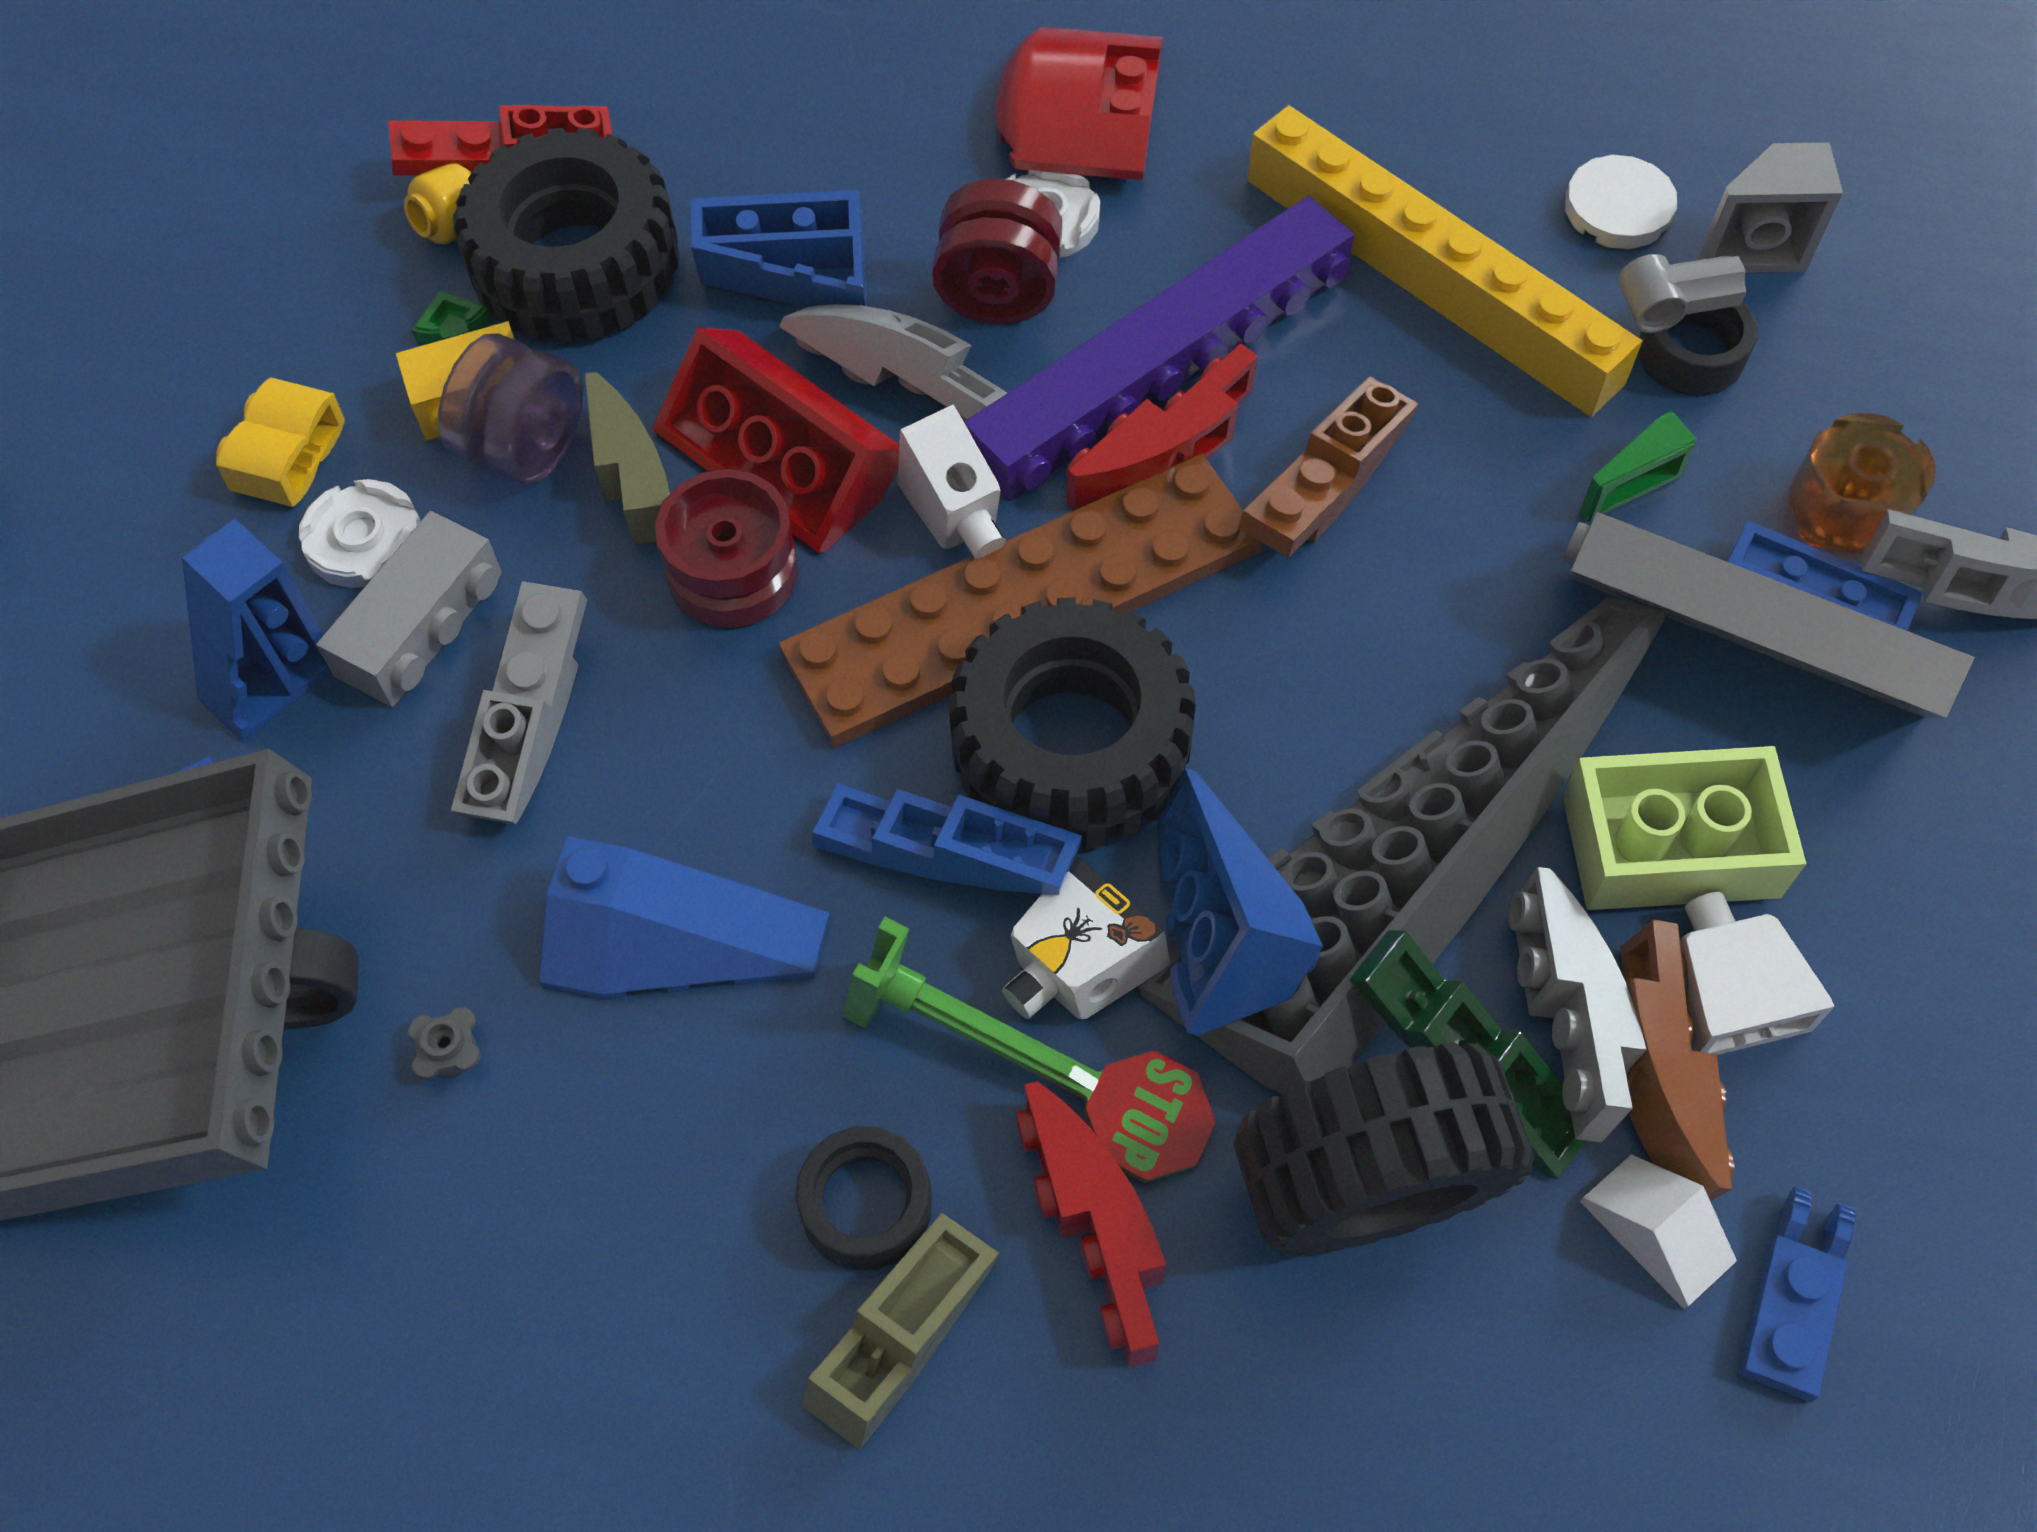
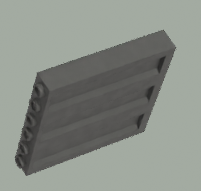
(146, 981)

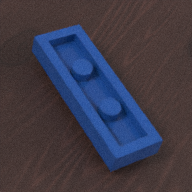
(1824, 575)

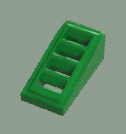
(1642, 466)

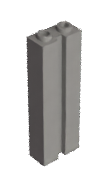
(1768, 616)

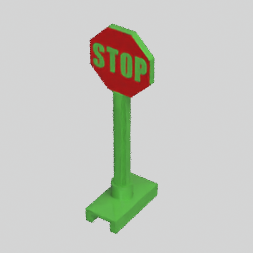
(1140, 1108)

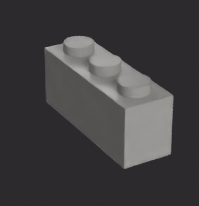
(411, 609)

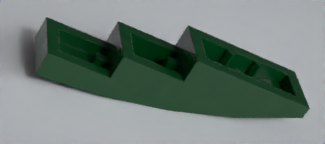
(1434, 1011)

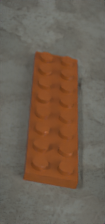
(1116, 550)

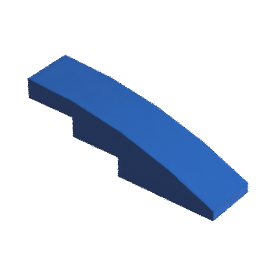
(945, 843)

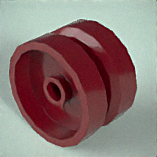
(998, 251)
(727, 548)

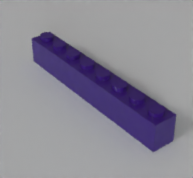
(1161, 345)

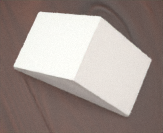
(1664, 1226)

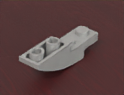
(883, 343)
(1957, 565)
(525, 708)
(1578, 984)

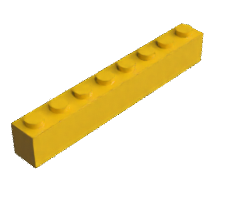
(1447, 262)

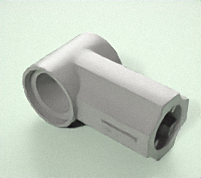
(1665, 293)

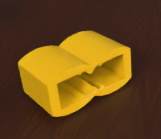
(280, 441)

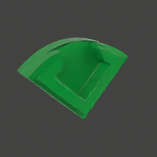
(450, 317)

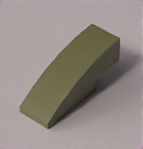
(625, 459)
(898, 1330)

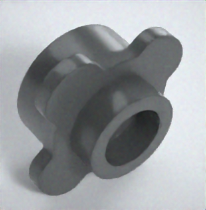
(457, 1057)

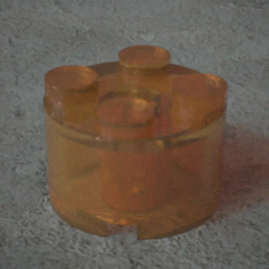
(1855, 477)

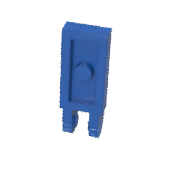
(1797, 1301)

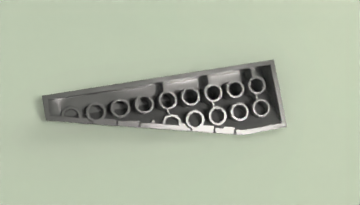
(1429, 842)

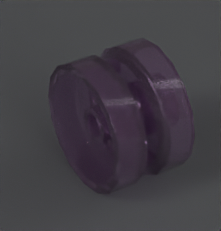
(510, 408)

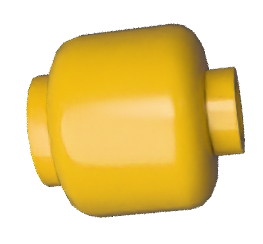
(433, 200)

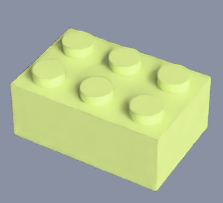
(1682, 827)

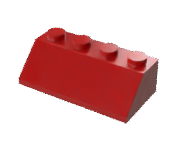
(761, 417)

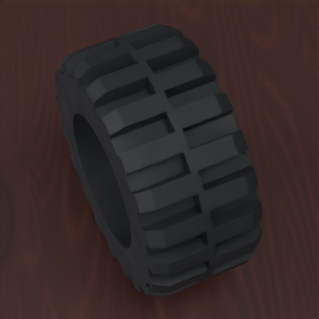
(560, 184)
(1080, 652)
(1382, 1148)

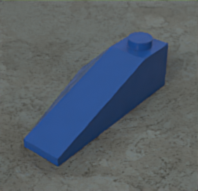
(1234, 914)
(649, 923)

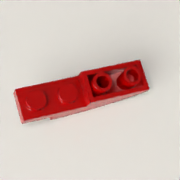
(427, 145)
(1159, 439)
(1092, 1194)

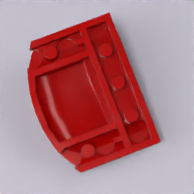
(1079, 102)

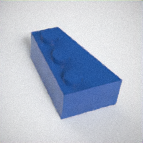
(783, 246)
(248, 630)

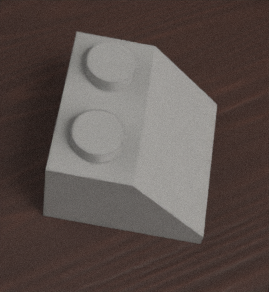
(1777, 209)

